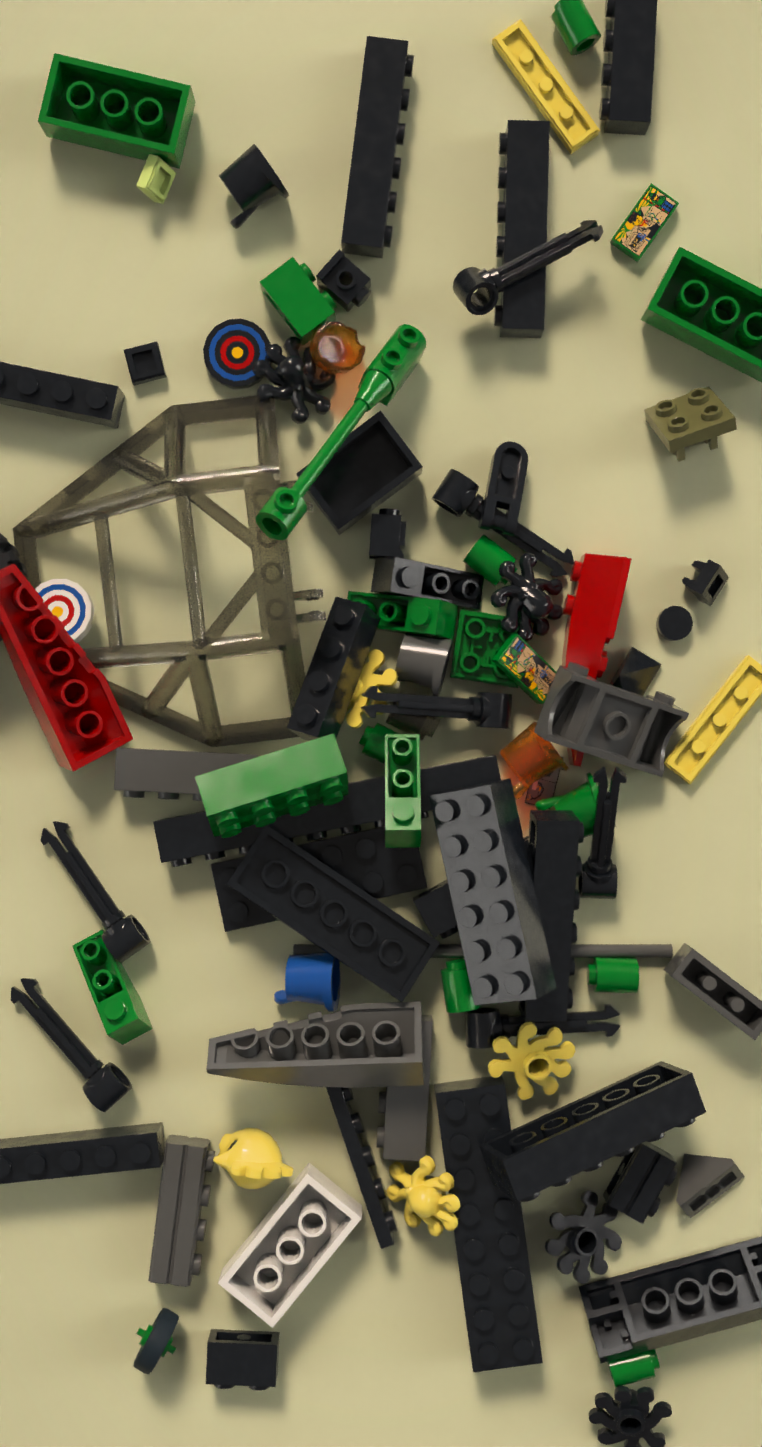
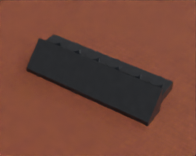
(675, 1300)

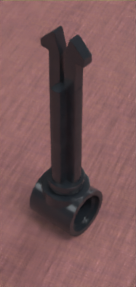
(495, 280)
(458, 494)
(485, 709)
(598, 873)
(125, 934)
(487, 1024)
(104, 1084)

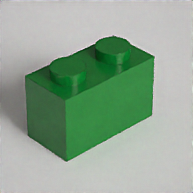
(298, 299)

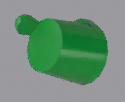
(579, 800)

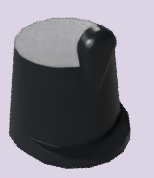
(251, 183)

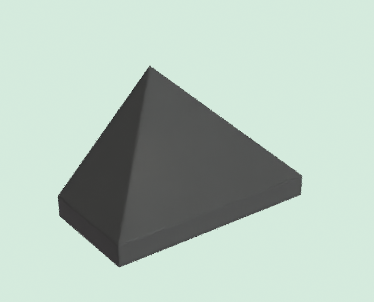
(704, 1181)

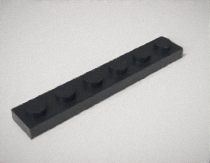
(362, 1160)

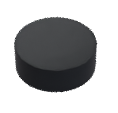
(674, 623)

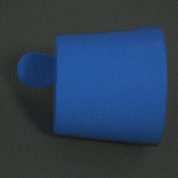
(311, 980)

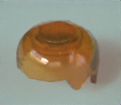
(336, 348)

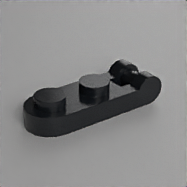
(504, 488)

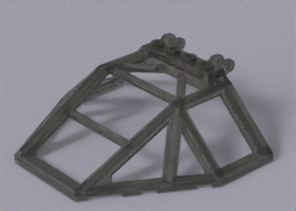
(270, 557)

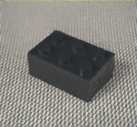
(363, 473)

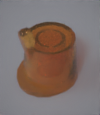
(531, 759)

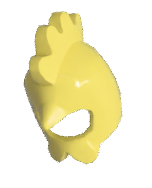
(253, 1159)

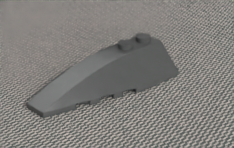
(339, 1049)

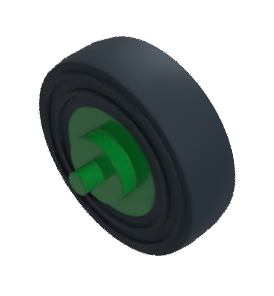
(156, 1341)

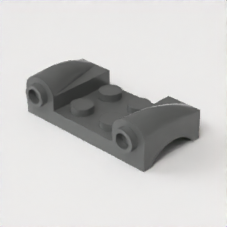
(608, 720)

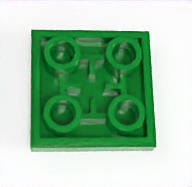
(476, 644)

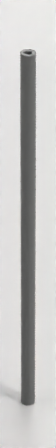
(577, 950)

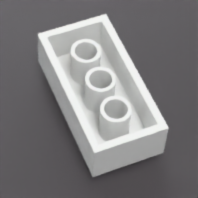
(290, 1245)

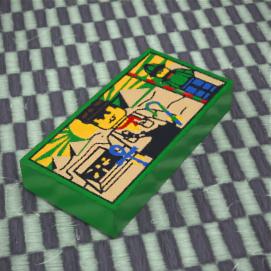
(644, 222)
(525, 668)

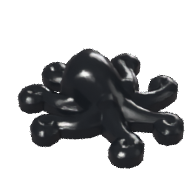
(294, 379)
(527, 599)
(583, 1239)
(629, 1417)

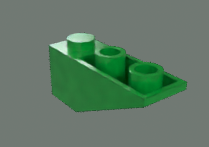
(410, 614)
(402, 791)
(112, 990)

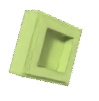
(156, 179)

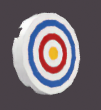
(70, 605)

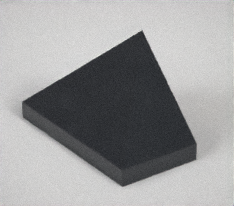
(635, 672)

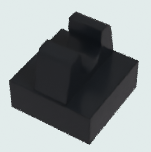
(708, 583)

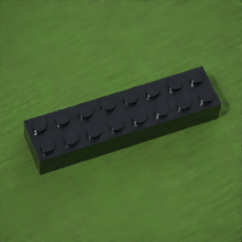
(489, 1229)

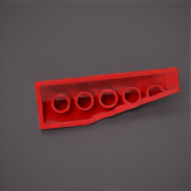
(593, 615)
(58, 678)

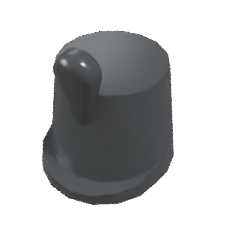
(423, 661)

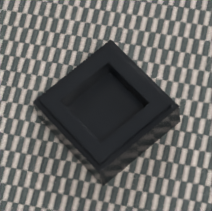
(145, 363)

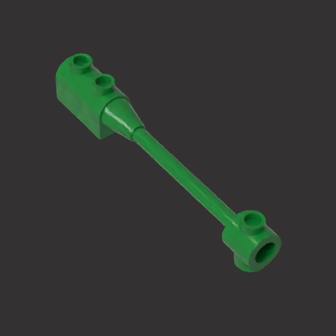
(378, 384)

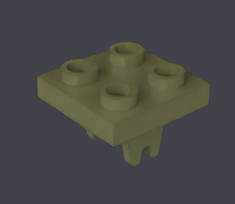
(690, 420)

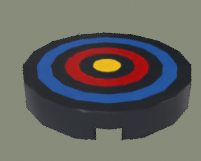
(233, 350)

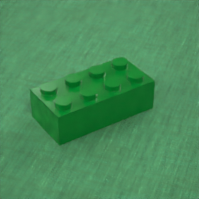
(116, 110)
(710, 312)
(273, 786)

